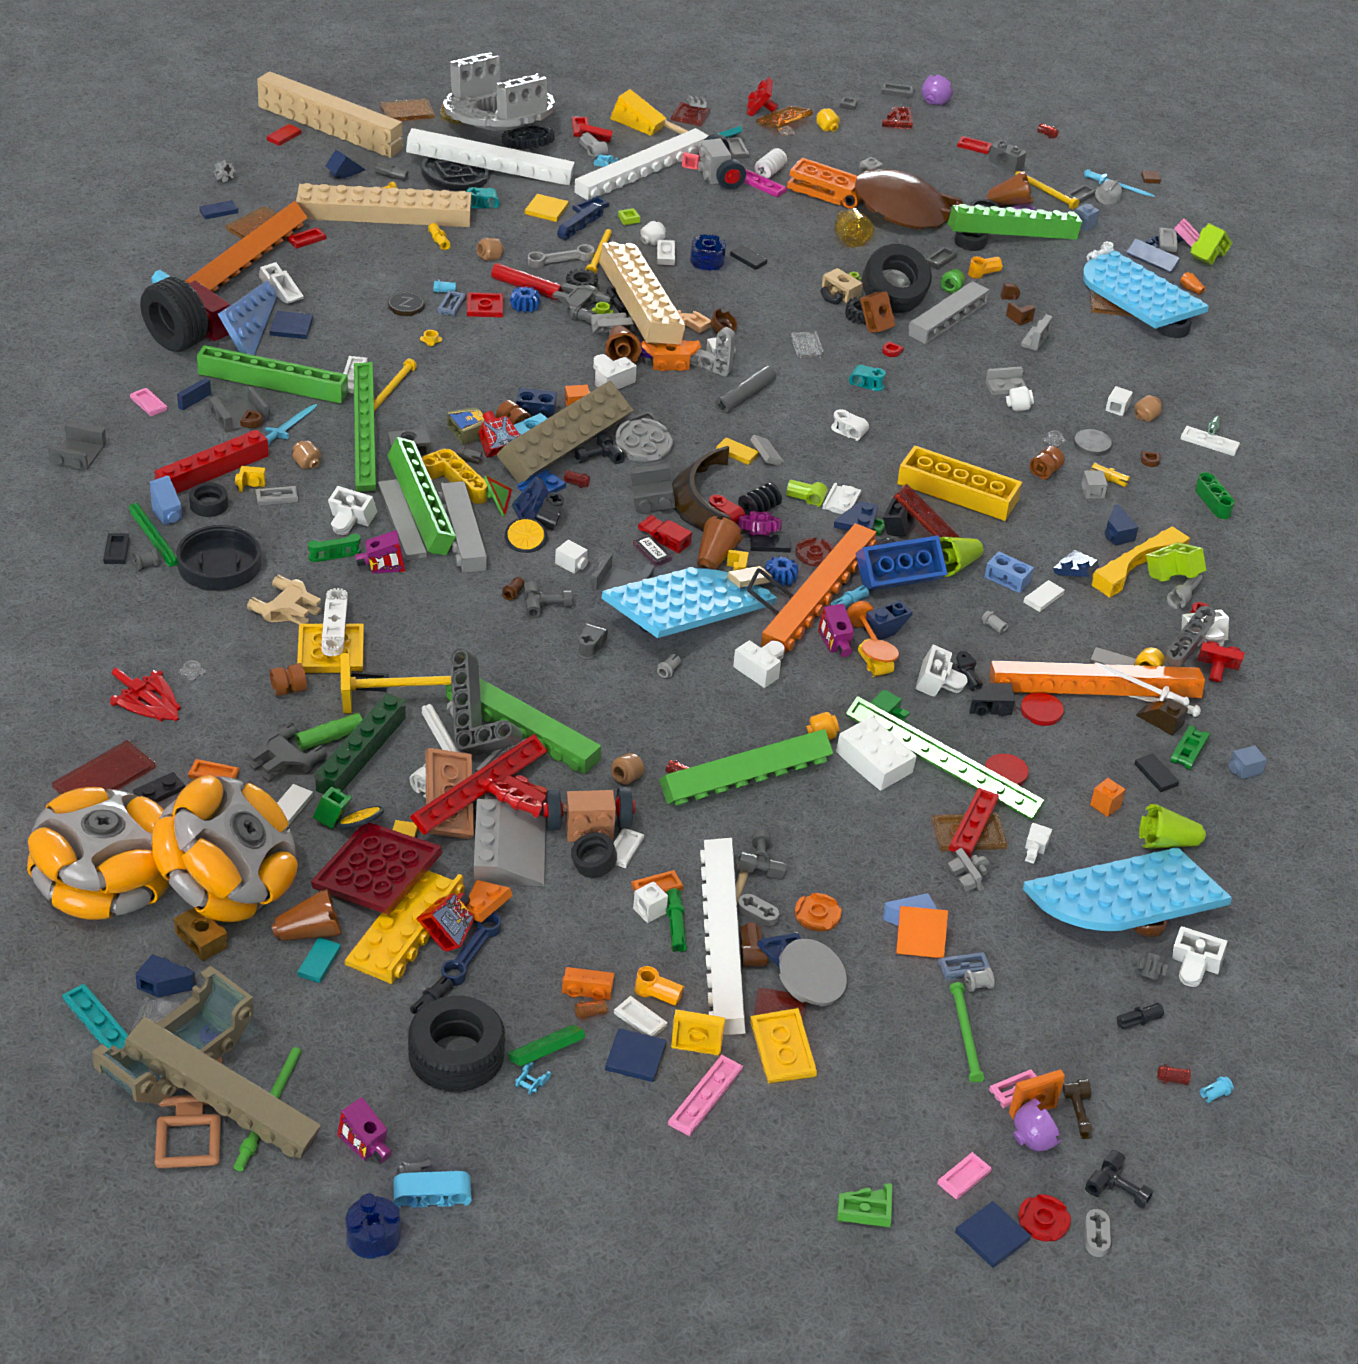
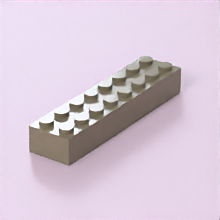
(564, 432)

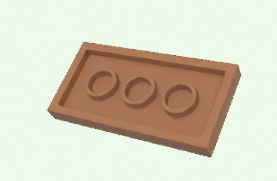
(444, 772)

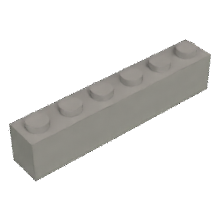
(948, 312)
(468, 542)

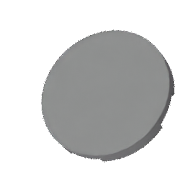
(644, 440)
(812, 972)

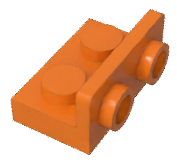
(587, 983)

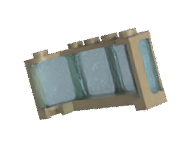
(208, 1021)

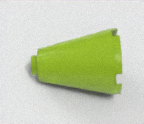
(959, 553)
(1168, 829)

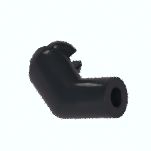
(835, 299)

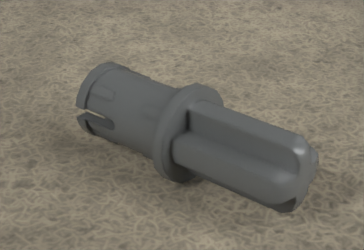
(391, 171)

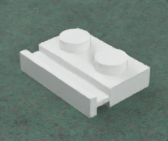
(841, 498)

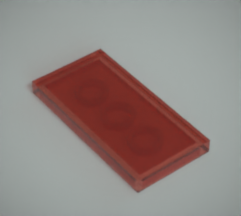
(109, 770)

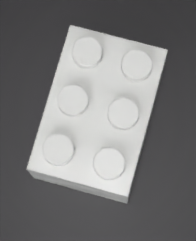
(875, 753)

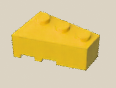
(637, 114)

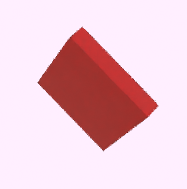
(485, 304)

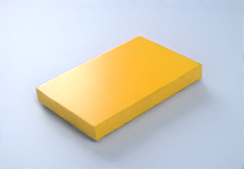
(783, 1046)

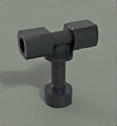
(605, 448)
(1111, 1175)

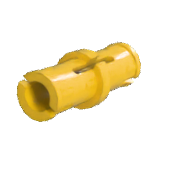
(439, 236)
(1112, 475)

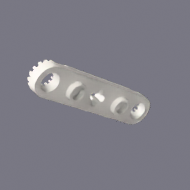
(334, 632)

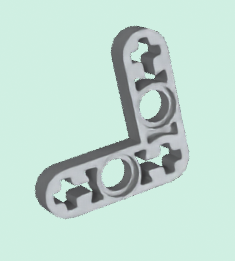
(718, 358)

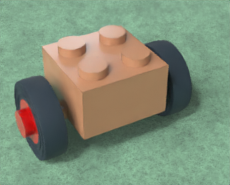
(589, 811)

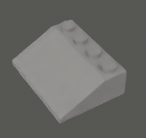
(508, 845)

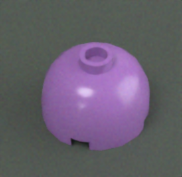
(937, 90)
(1035, 1127)

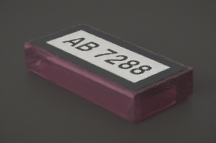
(652, 550)

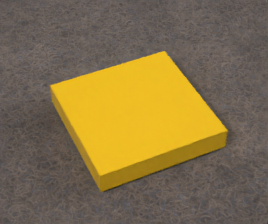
(546, 207)
(697, 1032)

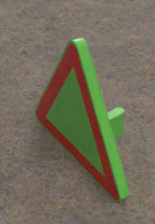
(500, 492)

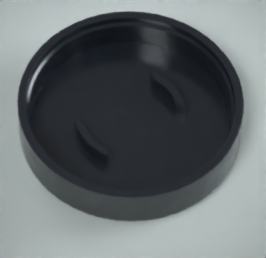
(219, 557)

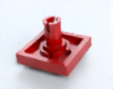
(761, 98)
(1220, 658)

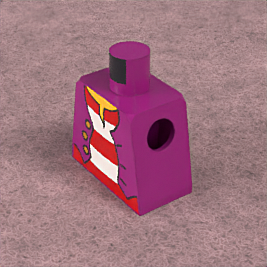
(383, 554)
(836, 629)
(363, 1131)

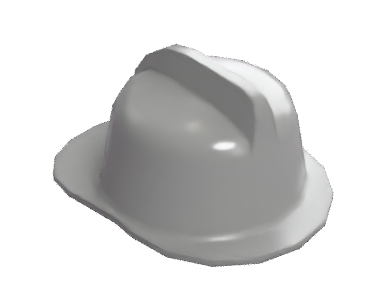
(1109, 192)

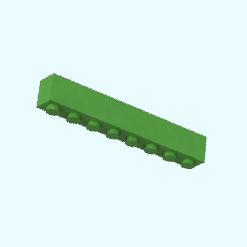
(1014, 221)
(272, 374)
(421, 496)
(560, 741)
(745, 767)

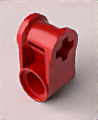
(726, 507)

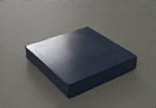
(291, 324)
(635, 1055)
(992, 1234)

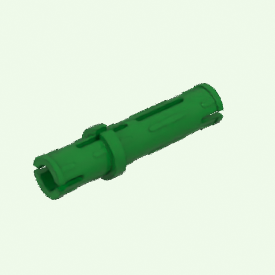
(675, 913)

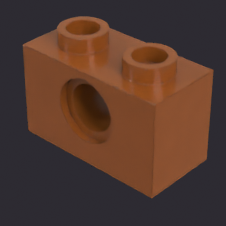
(877, 311)

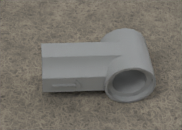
(593, 146)

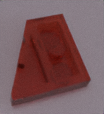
(899, 118)

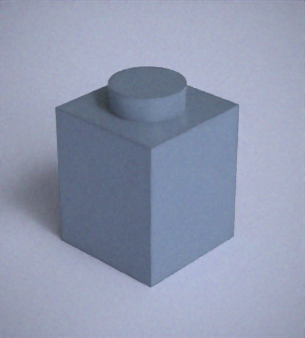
(1088, 215)
(1247, 762)

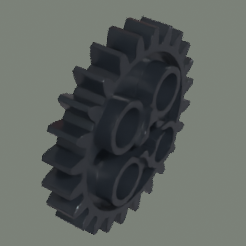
(528, 137)

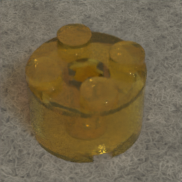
(854, 225)

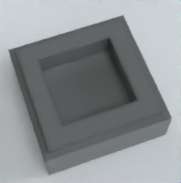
(848, 103)

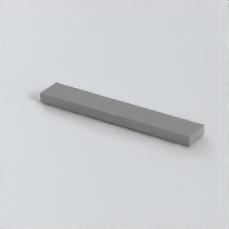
(402, 519)

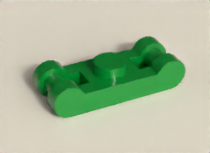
(334, 548)
(1190, 745)

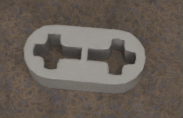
(758, 910)
(1092, 1232)

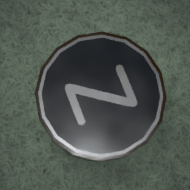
(406, 303)

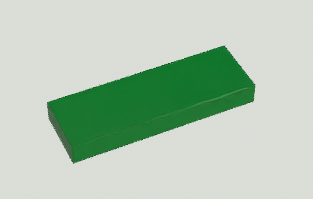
(546, 1045)

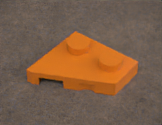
(487, 898)

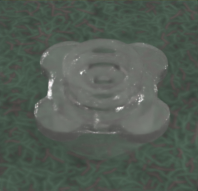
(786, 131)
(1054, 438)
(192, 670)

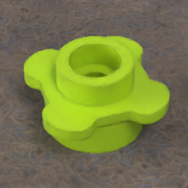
(602, 308)

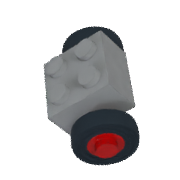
(717, 163)

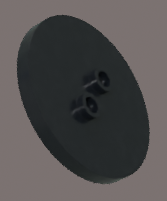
(453, 175)

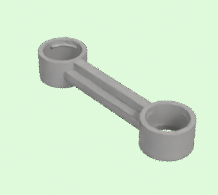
(538, 260)

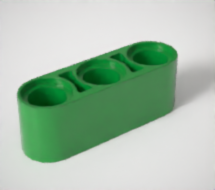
(1214, 495)

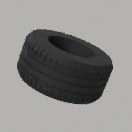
(905, 260)
(174, 314)
(456, 1069)

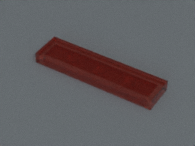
(923, 513)

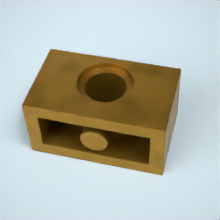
(200, 934)

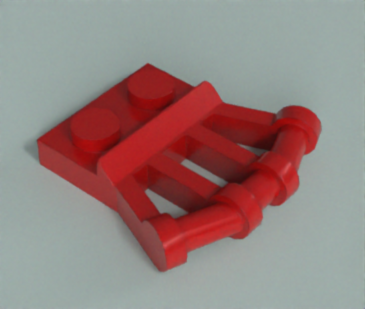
(518, 793)

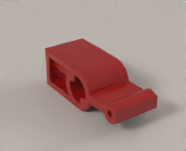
(667, 533)

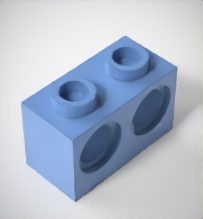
(1009, 572)

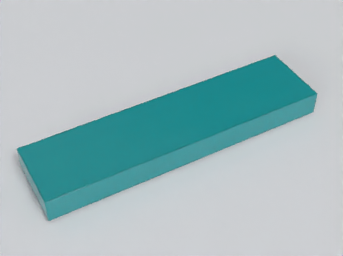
(95, 1017)

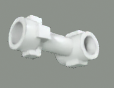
(1106, 248)

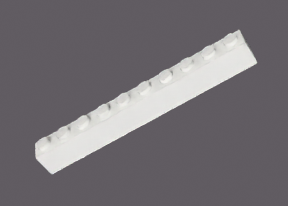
(490, 156)
(638, 165)
(723, 934)

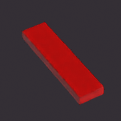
(974, 821)

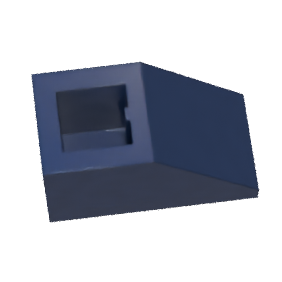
(888, 619)
(163, 977)

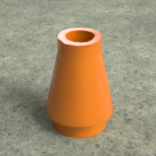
(1190, 282)

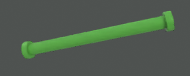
(957, 990)

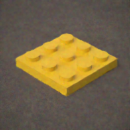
(311, 653)

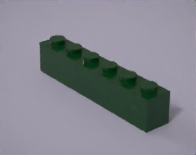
(361, 744)

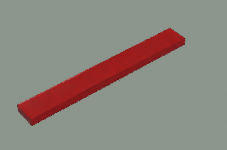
(471, 788)

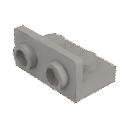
(606, 322)
(1038, 334)
(1003, 379)

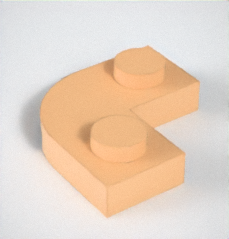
(695, 321)

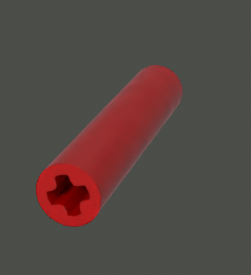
(522, 279)

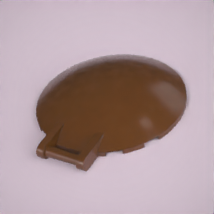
(904, 198)

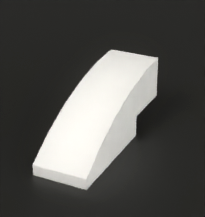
(282, 283)

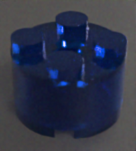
(708, 252)
(373, 1226)

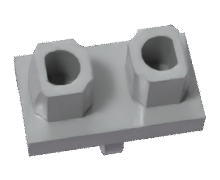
(973, 870)

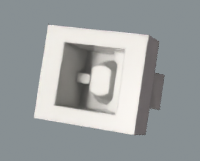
(1037, 841)

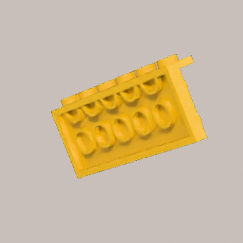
(397, 937)

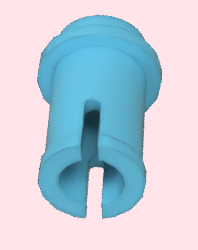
(440, 286)
(1222, 1086)

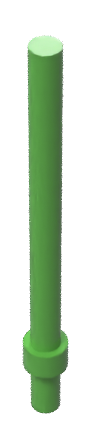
(250, 1144)

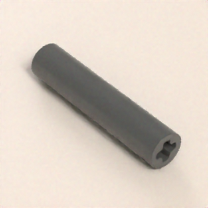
(745, 389)

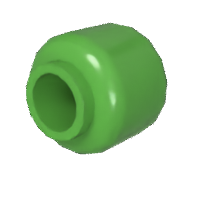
(952, 281)

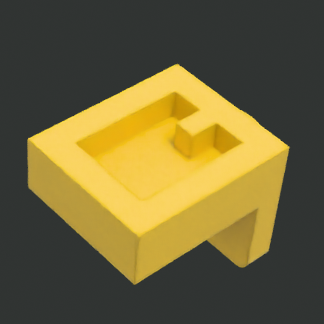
(250, 476)
(737, 559)

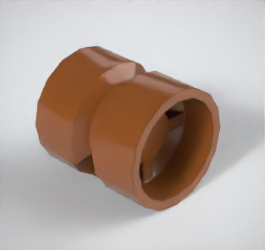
(512, 411)
(1047, 462)
(288, 679)

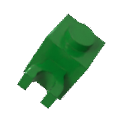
(891, 704)
(332, 807)

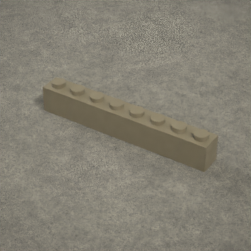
(221, 1088)

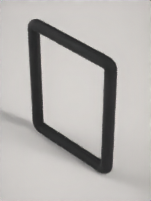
(759, 570)

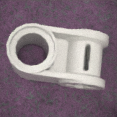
(850, 425)

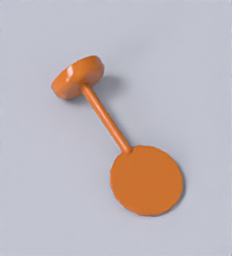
(873, 648)

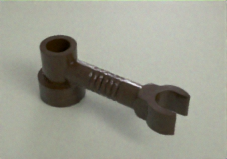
(1077, 1092)

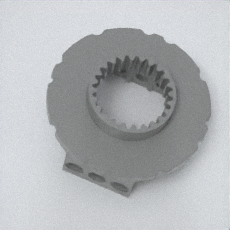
(478, 90)

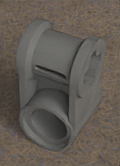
(590, 641)

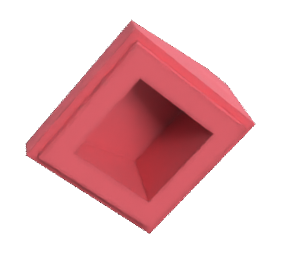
(690, 161)

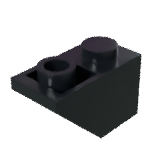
(999, 697)

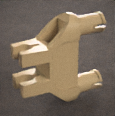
(289, 605)

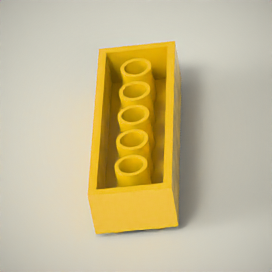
(959, 483)

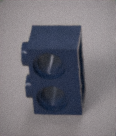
(537, 401)

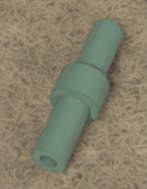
(1214, 425)

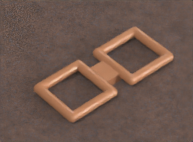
(188, 1113)

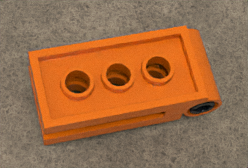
(824, 183)

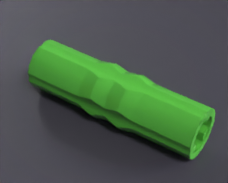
(327, 732)

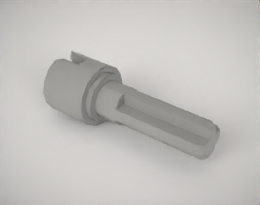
(1183, 593)

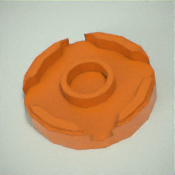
(823, 917)

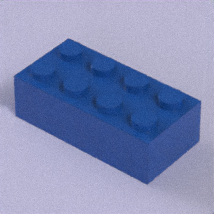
(901, 563)

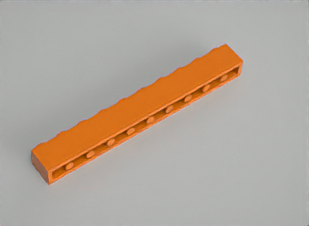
(250, 248)
(818, 589)
(1094, 680)

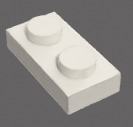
(665, 252)

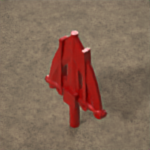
(142, 689)

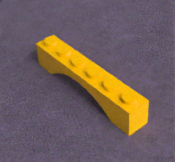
(1111, 577)

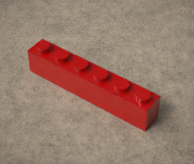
(215, 461)

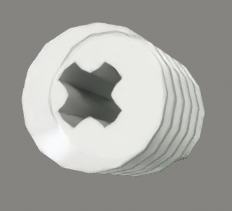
(771, 163)

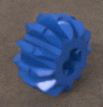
(525, 299)
(782, 570)

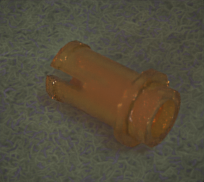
(590, 1008)

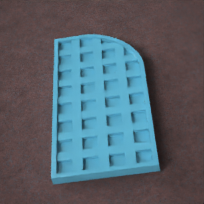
(1140, 290)
(684, 600)
(1128, 892)

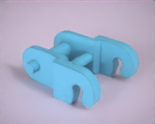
(603, 160)
(540, 1081)

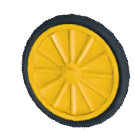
(525, 535)
(360, 817)

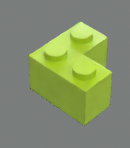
(1210, 244)
(1176, 560)

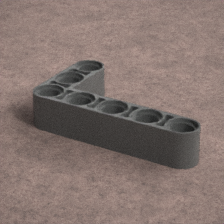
(471, 710)

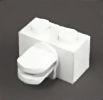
(620, 372)
(350, 508)
(1217, 632)
(759, 663)
(937, 673)
(1197, 954)

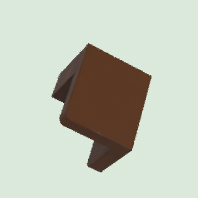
(1020, 315)

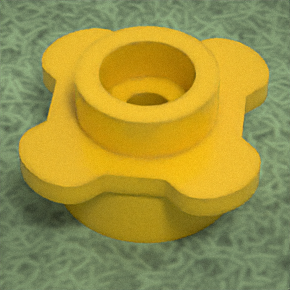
(430, 337)

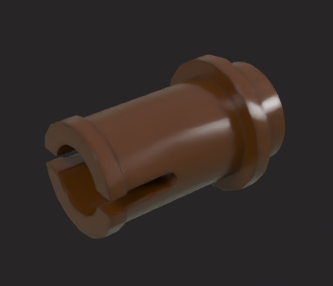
(511, 591)

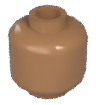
(490, 249)
(1148, 408)
(306, 455)
(627, 768)

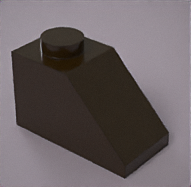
(1164, 715)

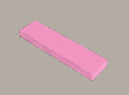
(705, 1095)

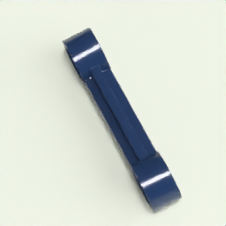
(471, 949)

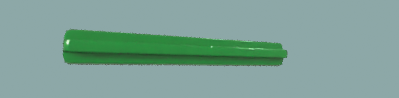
(153, 534)

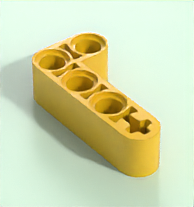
(451, 466)

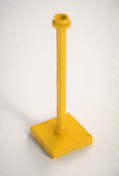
(350, 683)

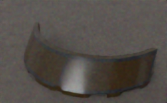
(688, 502)

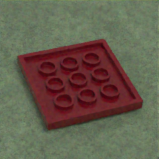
(377, 867)

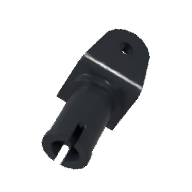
(966, 666)

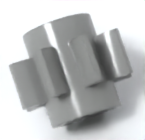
(224, 171)

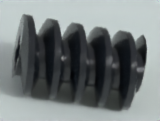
(760, 499)

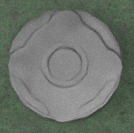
(1092, 442)

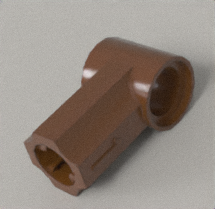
(750, 952)

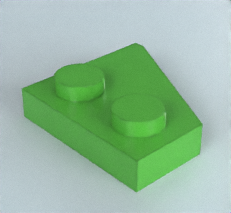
(866, 1206)

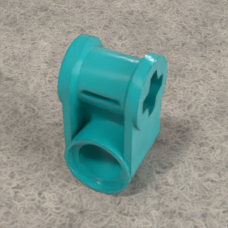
(481, 198)
(867, 377)

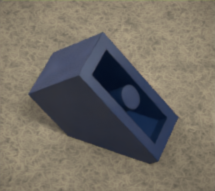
(342, 166)
(1120, 527)

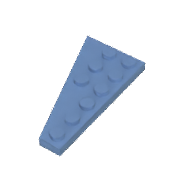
(248, 317)

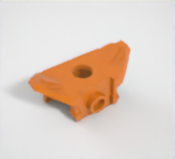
(671, 355)

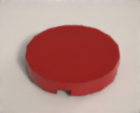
(1042, 709)
(1008, 767)
(1047, 1225)

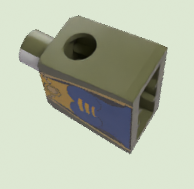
(465, 424)

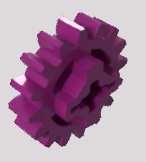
(760, 523)

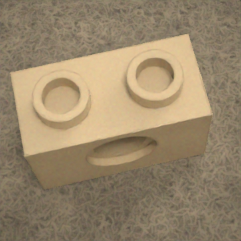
(842, 283)

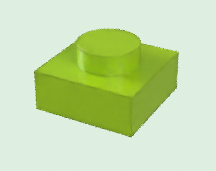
(629, 216)

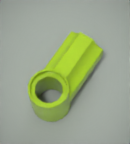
(813, 493)

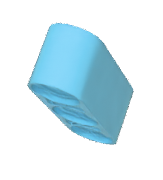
(432, 1188)

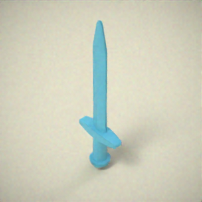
(1102, 178)
(280, 432)

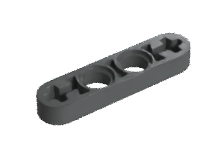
(1189, 635)

